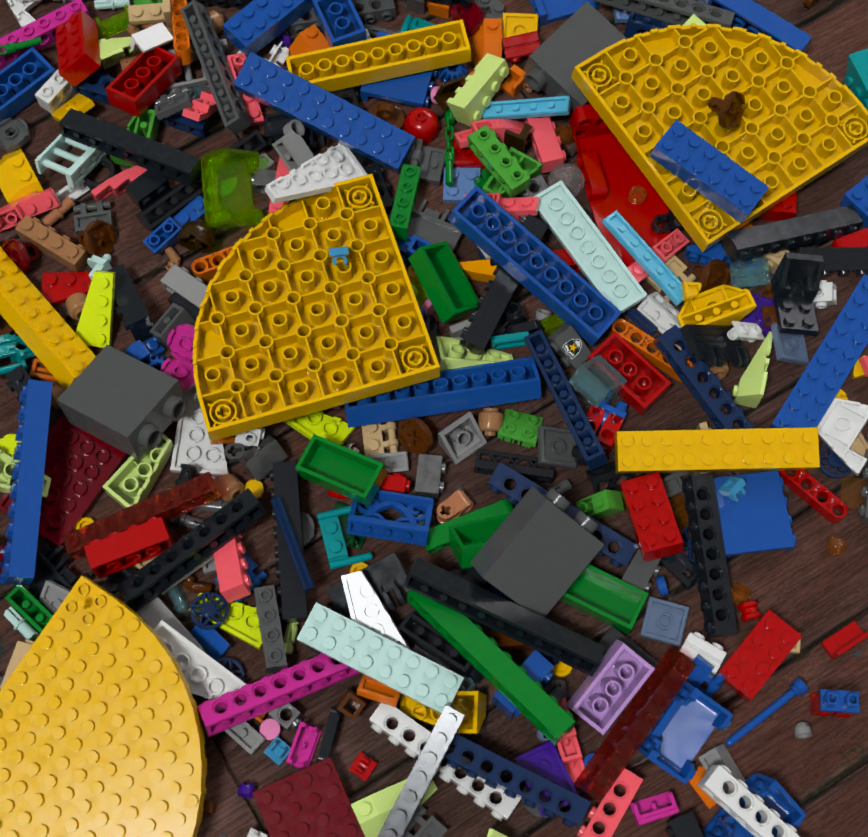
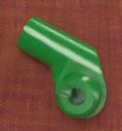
(480, 182)

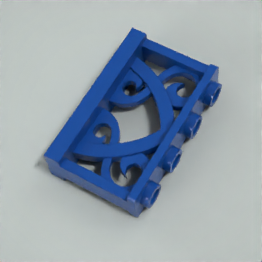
(402, 529)

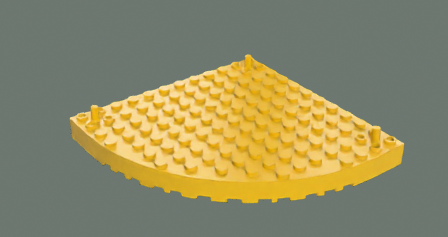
(791, 127)
(294, 331)
(99, 729)

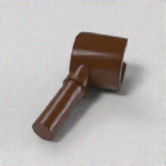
(209, 807)

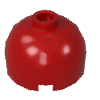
(422, 124)

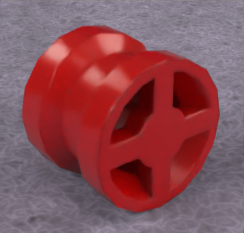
(749, 611)

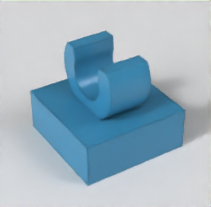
(338, 252)
(731, 487)
(277, 751)

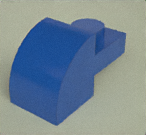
(411, 245)
(144, 350)

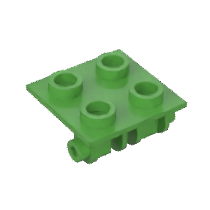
(520, 427)

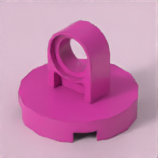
(181, 341)
(181, 370)

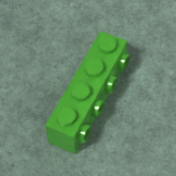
(499, 161)

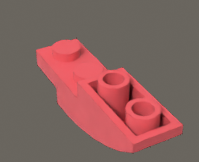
(252, 106)
(498, 125)
(28, 205)
(517, 206)
(665, 249)

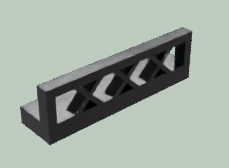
(608, 472)
(532, 473)

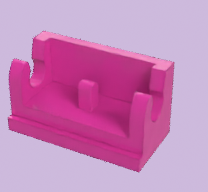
(303, 746)
(654, 808)

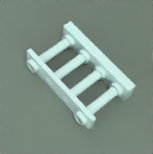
(82, 165)

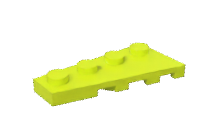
(97, 313)
(322, 425)
(241, 622)

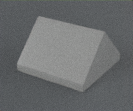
(461, 438)

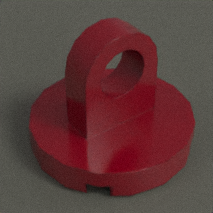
(471, 17)
(18, 253)

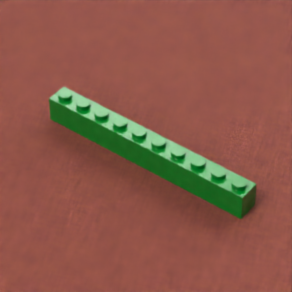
(496, 667)

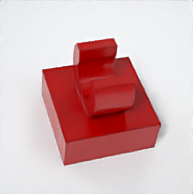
(363, 766)

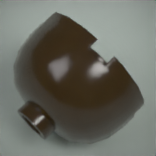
(197, 235)

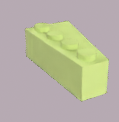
(478, 90)
(137, 477)

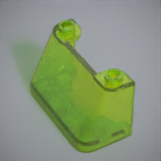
(229, 188)

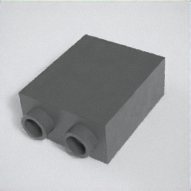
(572, 43)
(123, 402)
(538, 551)

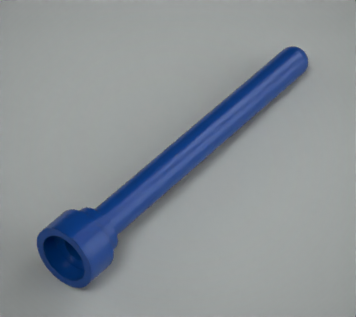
(797, 688)

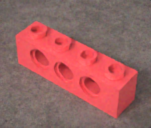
(630, 784)

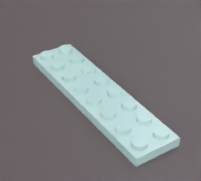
(588, 247)
(379, 658)

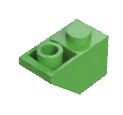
(602, 504)

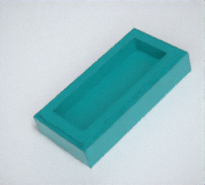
(508, 340)

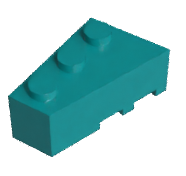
(857, 75)

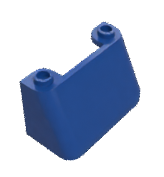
(683, 731)
(774, 797)

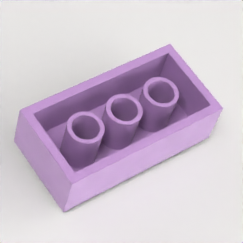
(611, 687)

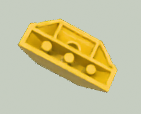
(17, 176)
(717, 306)

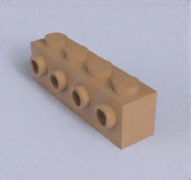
(53, 244)

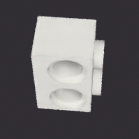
(54, 92)

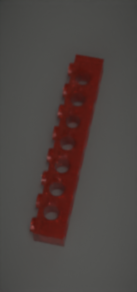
(165, 505)
(634, 725)

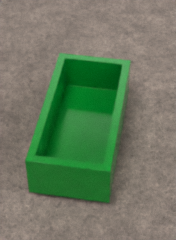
(444, 281)
(341, 470)
(470, 537)
(605, 598)

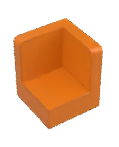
(515, 82)

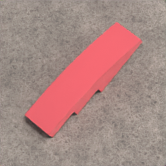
(201, 107)
(117, 183)
(570, 751)

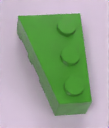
(145, 125)
(531, 165)

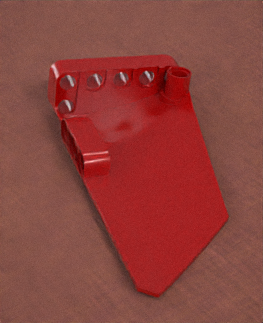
(609, 177)

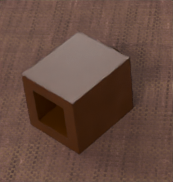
(351, 704)

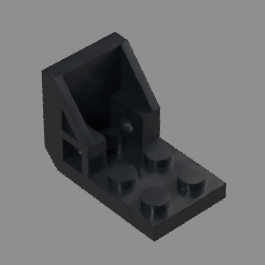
(793, 293)

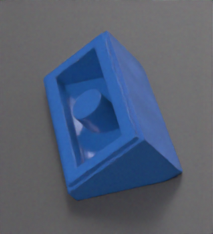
(211, 641)

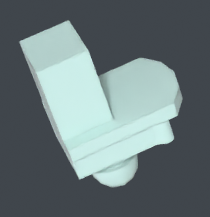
(99, 263)

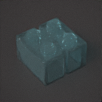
(597, 381)

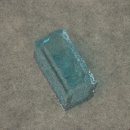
(750, 273)

